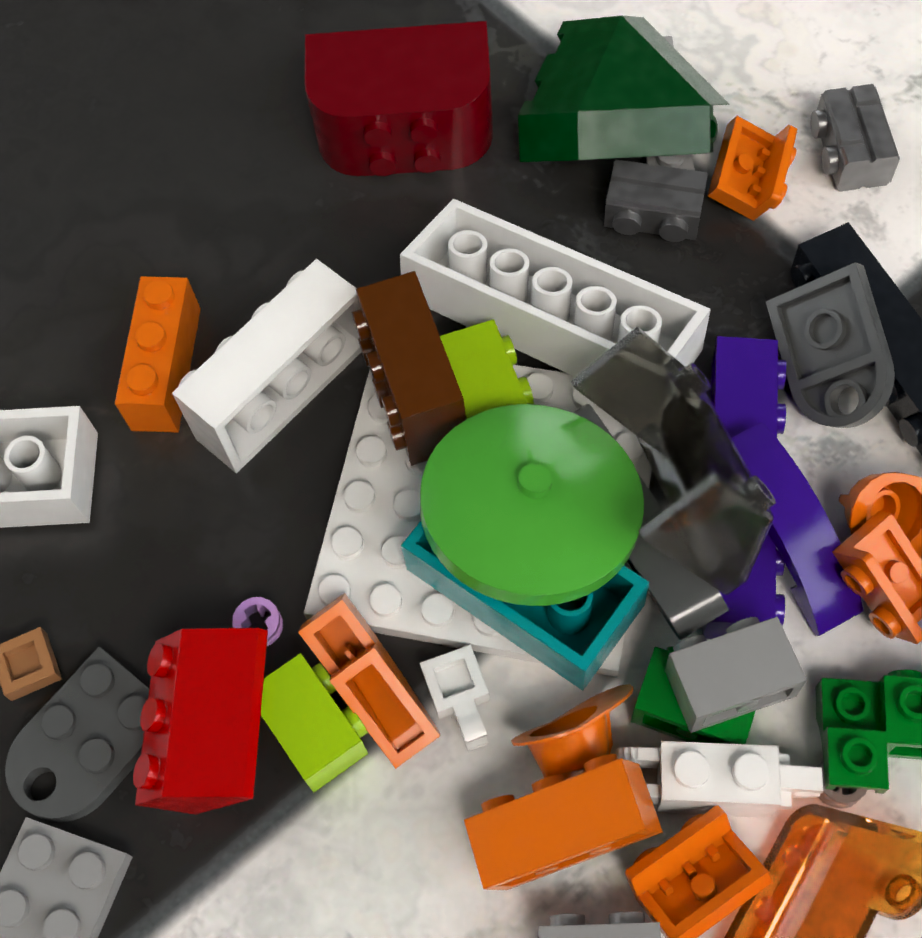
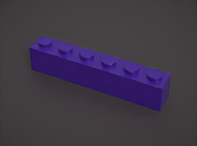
(745, 394)

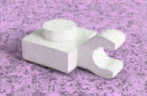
(457, 688)

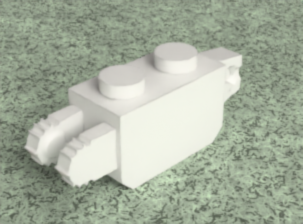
(735, 776)

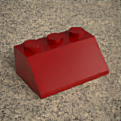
(201, 719)

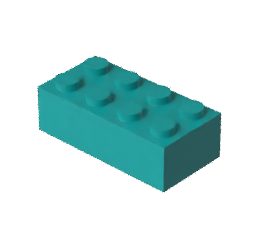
(565, 636)

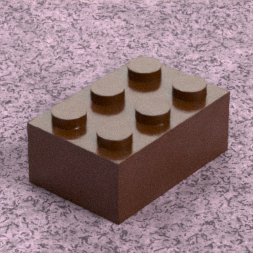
(408, 365)

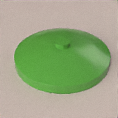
(531, 504)

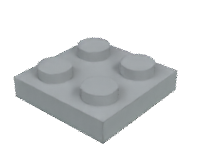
(58, 884)

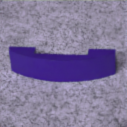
(800, 532)

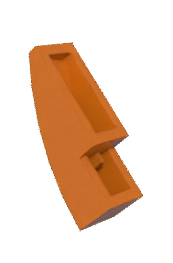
(369, 680)

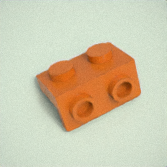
(752, 168)
(886, 574)
(696, 876)

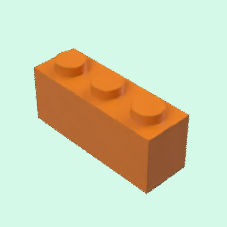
(157, 353)
(561, 823)

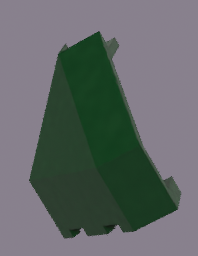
(616, 95)

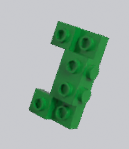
(867, 724)

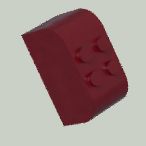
(400, 97)

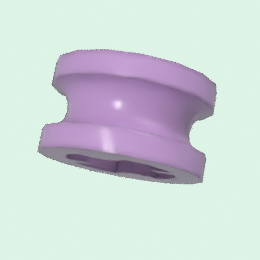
(262, 605)

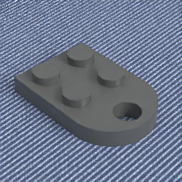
(833, 343)
(84, 737)

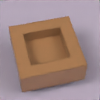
(27, 664)

